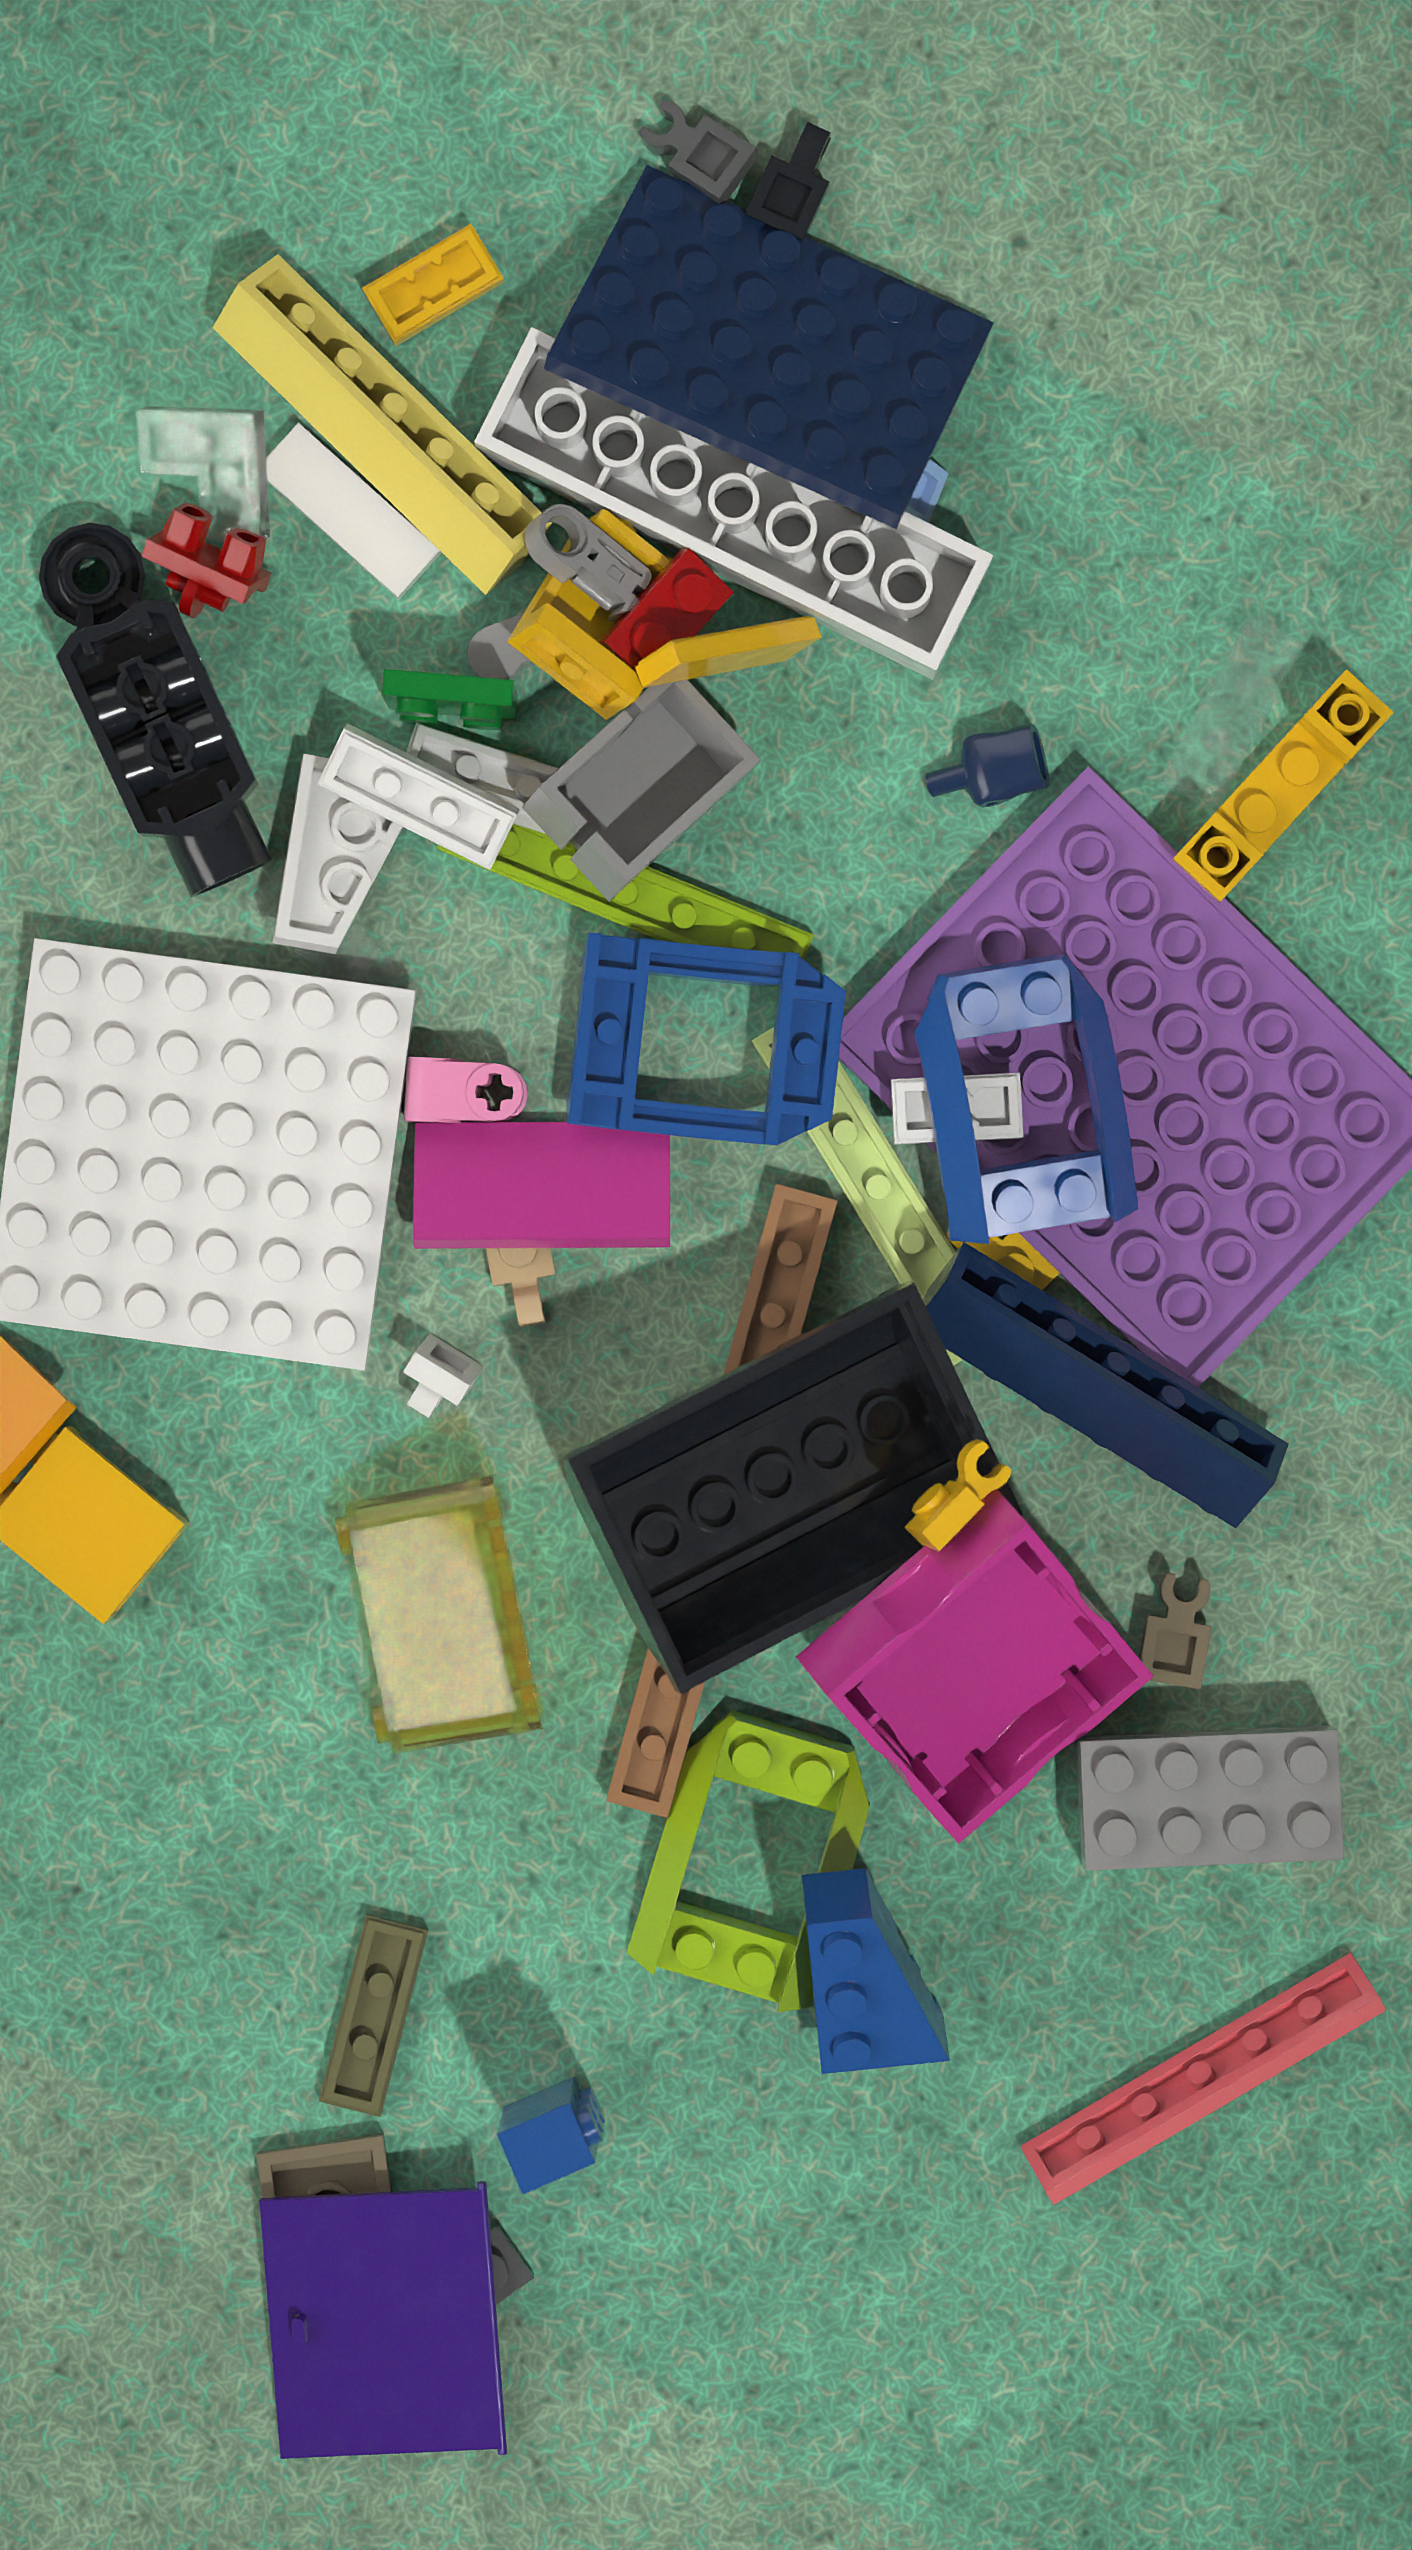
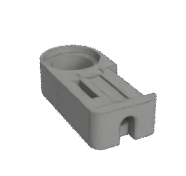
(593, 562)

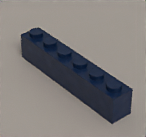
(1103, 1386)

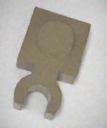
(1173, 1644)

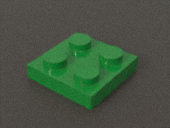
(424, 695)

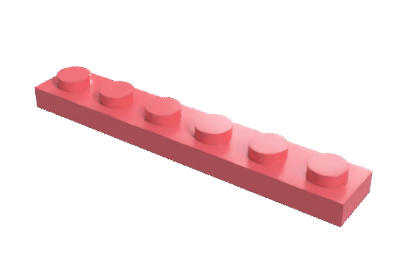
(1202, 2078)

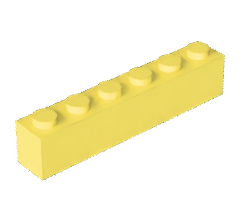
(379, 422)

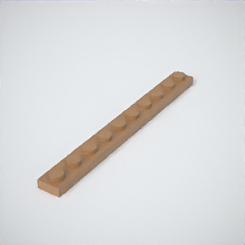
(769, 1316)

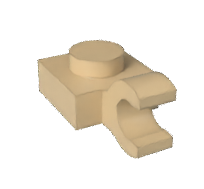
(522, 1269)

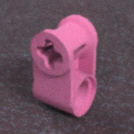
(451, 1091)

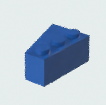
(864, 1982)

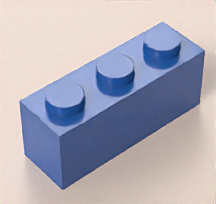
(551, 2134)

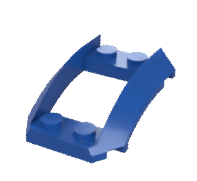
(612, 1026)
(1035, 1191)

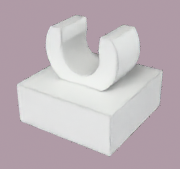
(440, 1374)

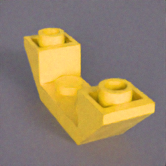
(1282, 785)

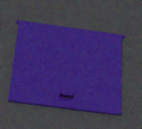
(390, 2323)

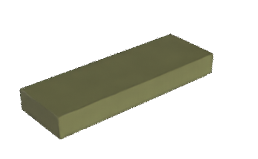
(373, 2015)

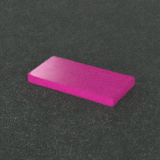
(539, 1186)

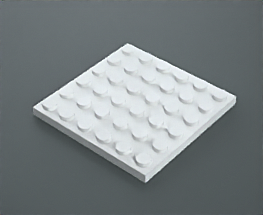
(201, 1153)

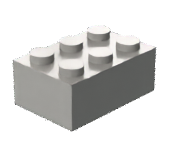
(641, 790)

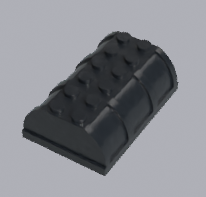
(777, 1485)

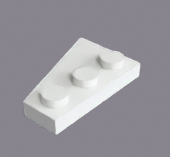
(328, 863)

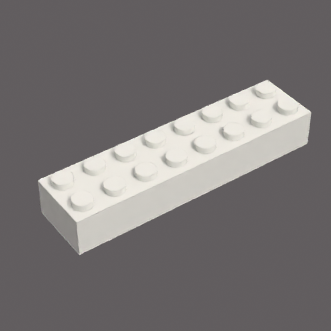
(858, 577)

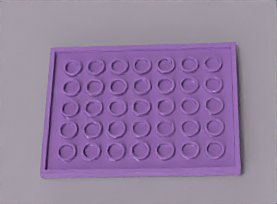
(1243, 1086)

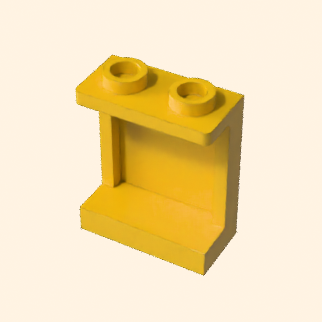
(565, 628)
(86, 1524)

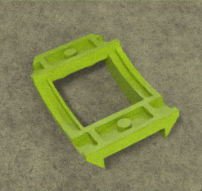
(724, 1947)

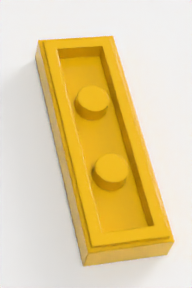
(727, 651)

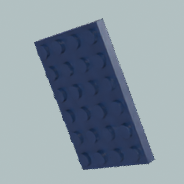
(769, 347)

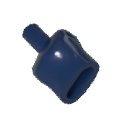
(995, 767)

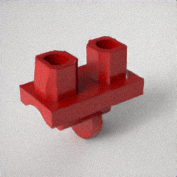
(205, 571)

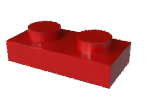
(669, 609)

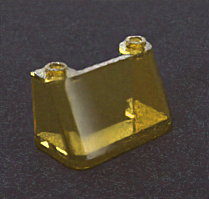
(442, 1615)

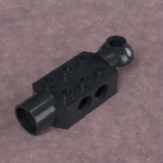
(153, 711)

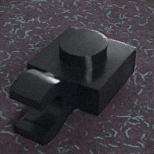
(790, 192)

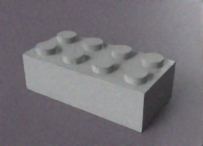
(1209, 1797)

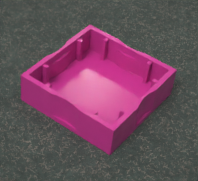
(975, 1666)

